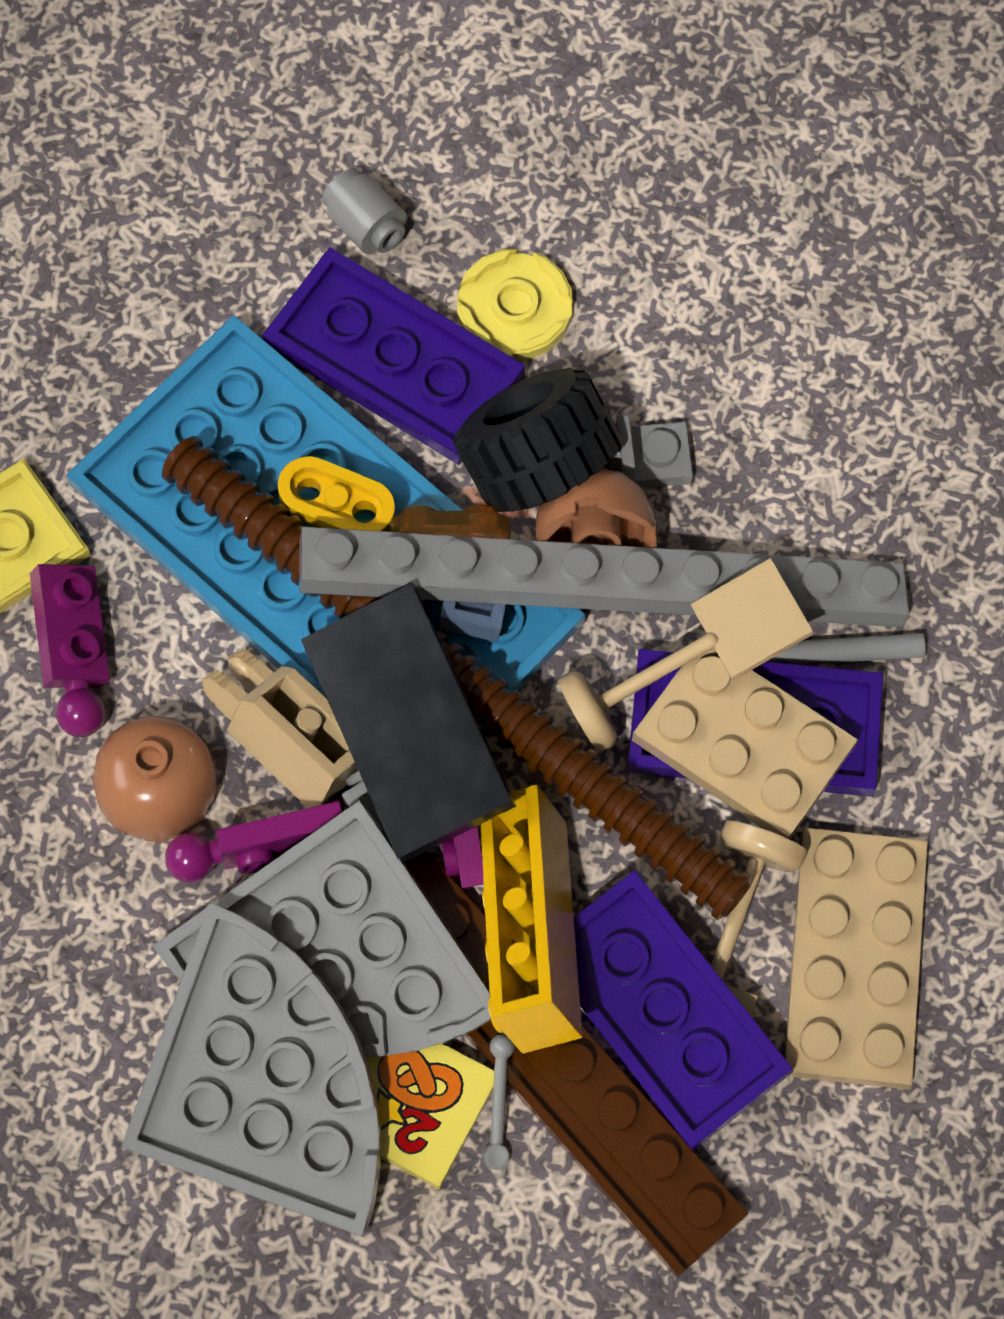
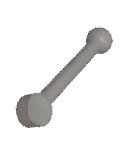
(495, 1154)

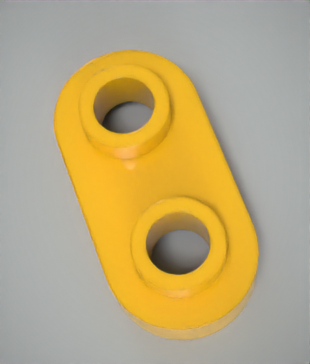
(340, 496)

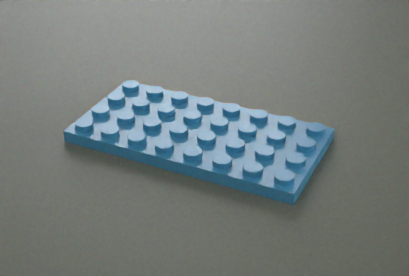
(260, 418)

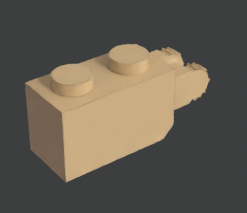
(284, 726)

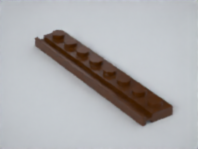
(600, 1115)

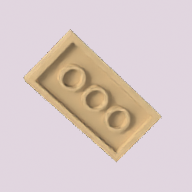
(856, 958)

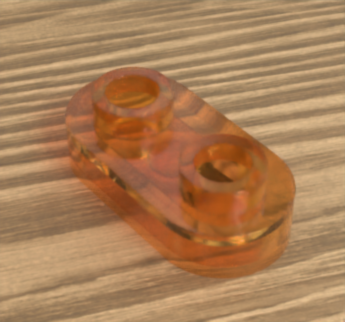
(471, 522)

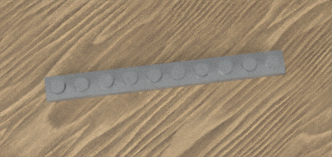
(585, 574)

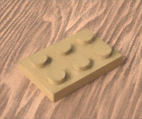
(745, 742)

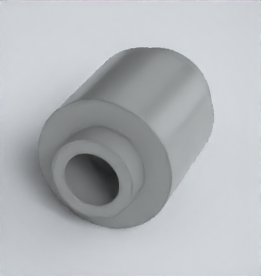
(364, 212)

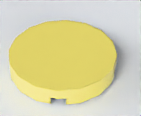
(516, 322)

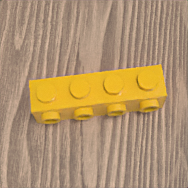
(530, 924)

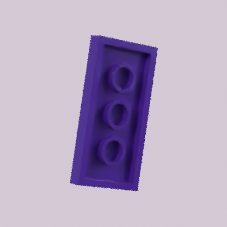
(389, 351)
(840, 695)
(670, 1013)

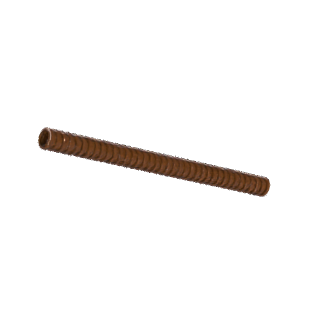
(495, 707)

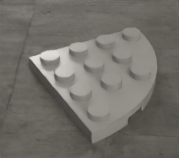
(365, 933)
(262, 1080)

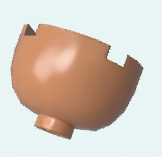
(600, 512)
(154, 778)

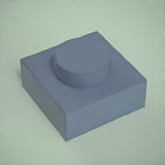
(472, 619)

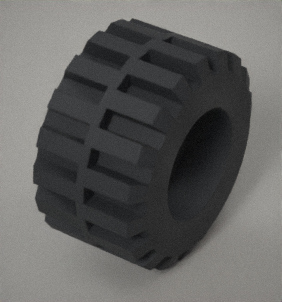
(537, 440)

